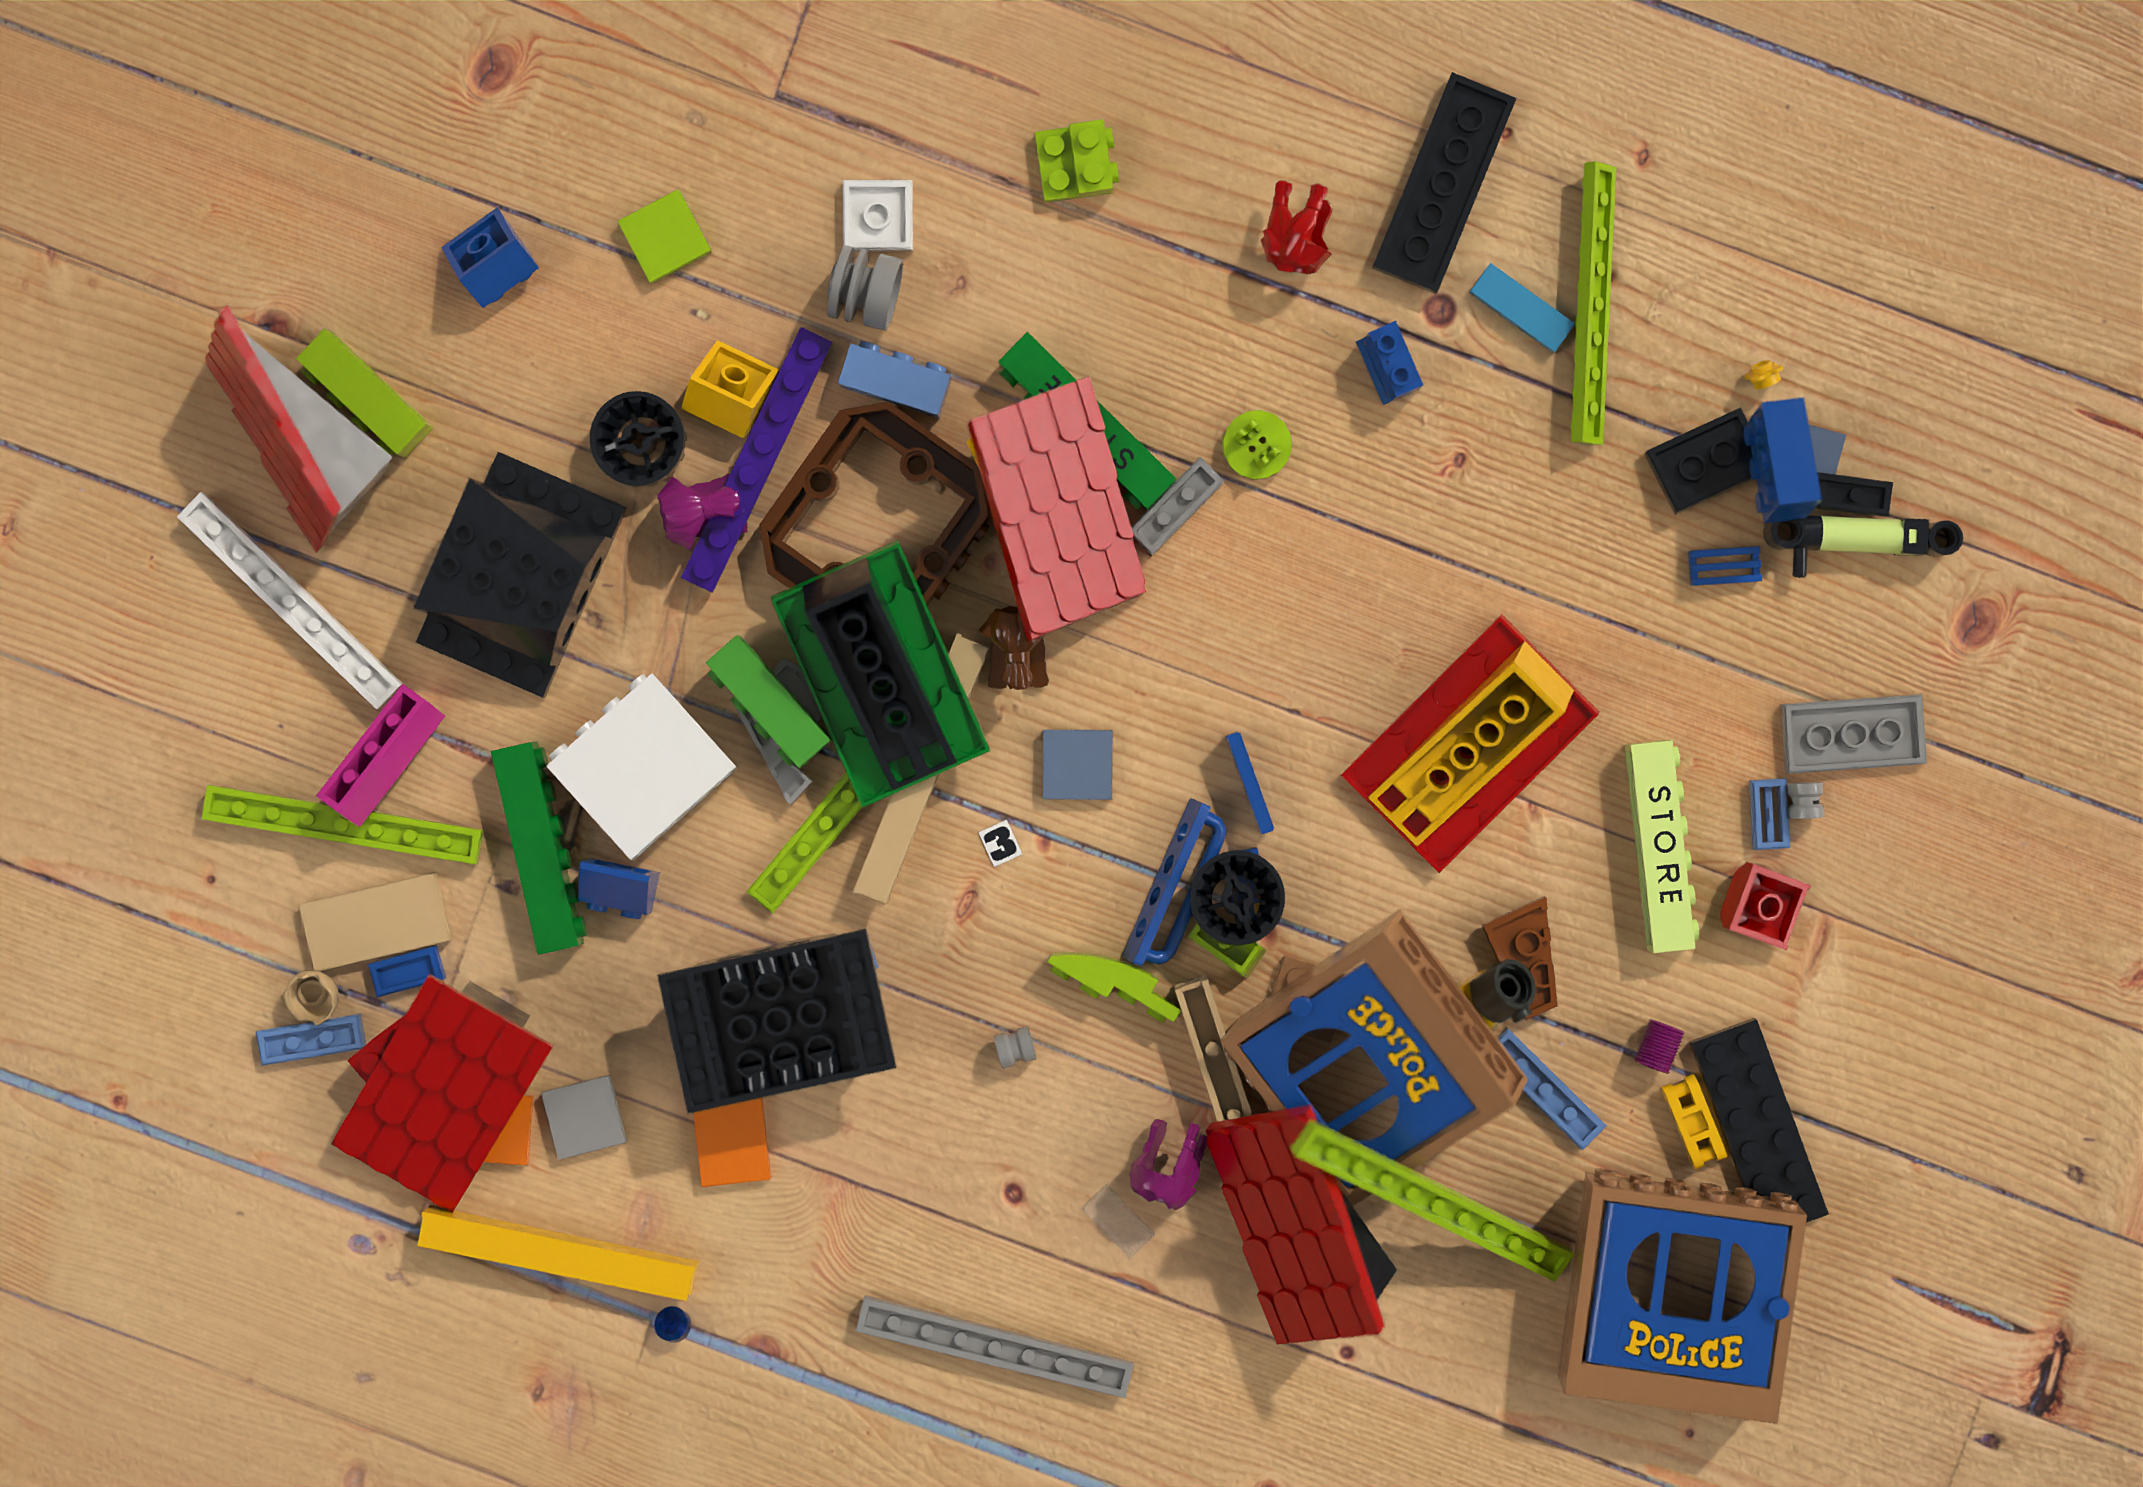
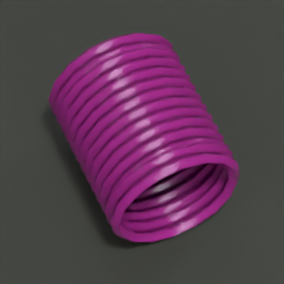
(1659, 1046)

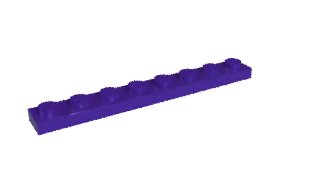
(758, 457)

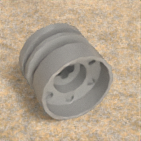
(865, 287)

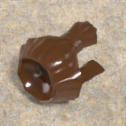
(1013, 653)

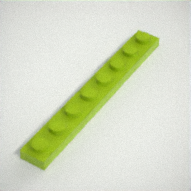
(1593, 303)
(325, 823)

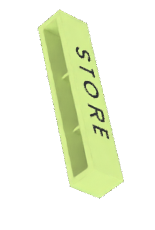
(1660, 846)

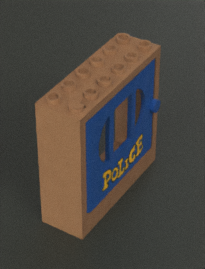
(1410, 1023)
(1671, 1360)

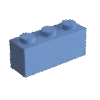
(895, 379)

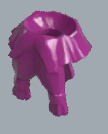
(689, 508)
(1168, 1189)

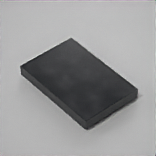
(1702, 461)

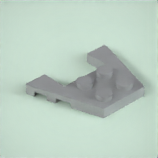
(790, 779)

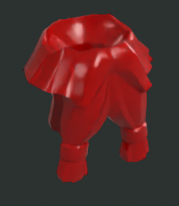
(1297, 241)

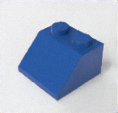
(489, 258)
(618, 887)

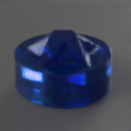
(672, 1324)

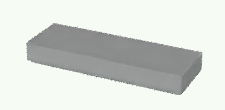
(1176, 506)

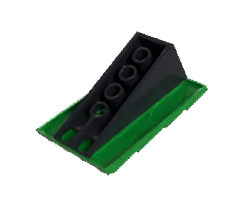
(880, 673)

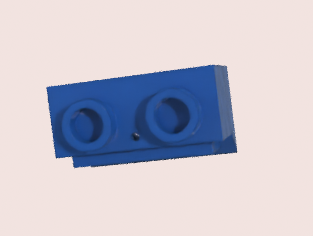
(1389, 363)

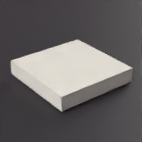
(878, 215)

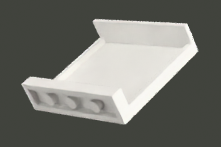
(640, 765)

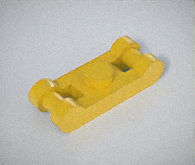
(1694, 1122)

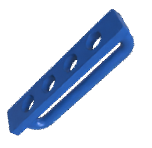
(1165, 883)

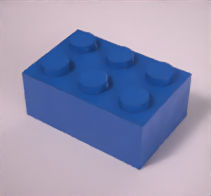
(1782, 460)

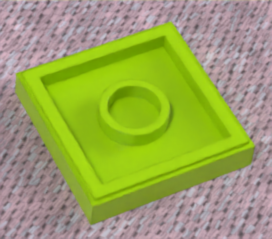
(664, 236)

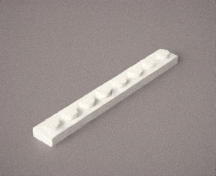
(290, 600)

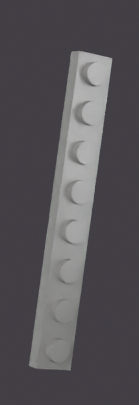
(995, 1346)

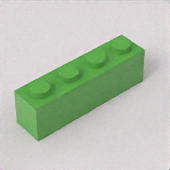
(768, 701)

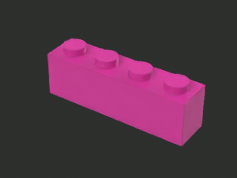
(380, 755)

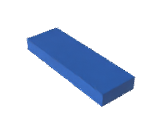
(1250, 782)

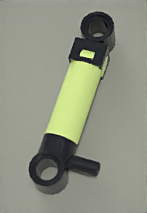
(1862, 535)

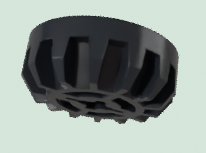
(608, 448)
(1227, 867)

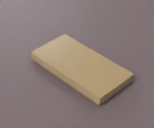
(375, 922)

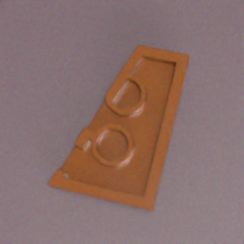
(1526, 938)

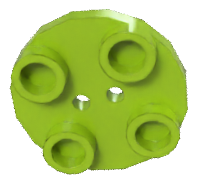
(1267, 457)

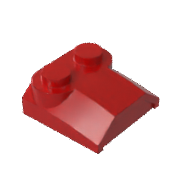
(1763, 904)

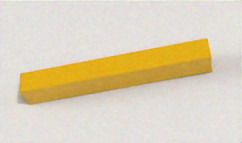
(557, 1253)

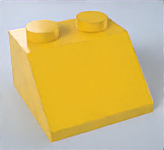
(729, 388)

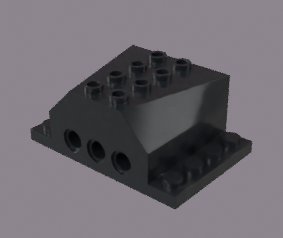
(516, 572)
(777, 1019)

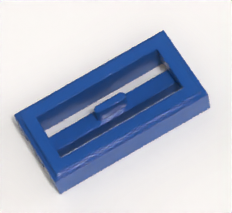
(1754, 564)

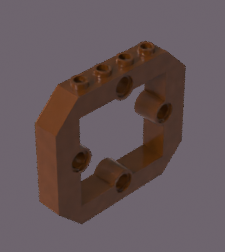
(908, 440)

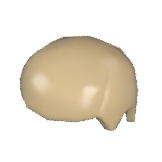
(311, 996)

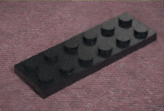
(1444, 183)
(1756, 1115)

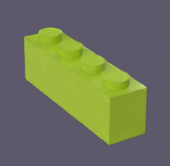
(363, 393)

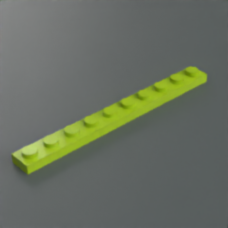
(1431, 1200)

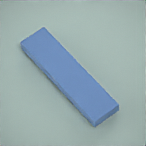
(1552, 1094)

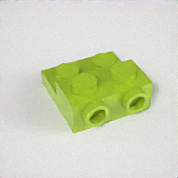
(1076, 161)

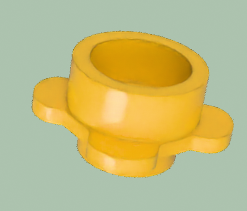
(1764, 374)

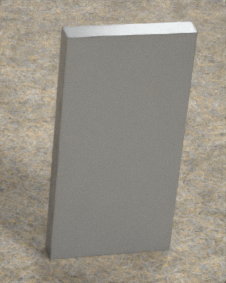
(1853, 734)

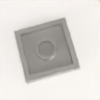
(584, 1117)

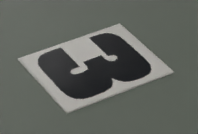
(1000, 843)

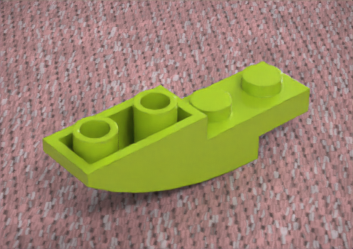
(1102, 973)

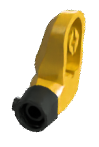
(1501, 992)

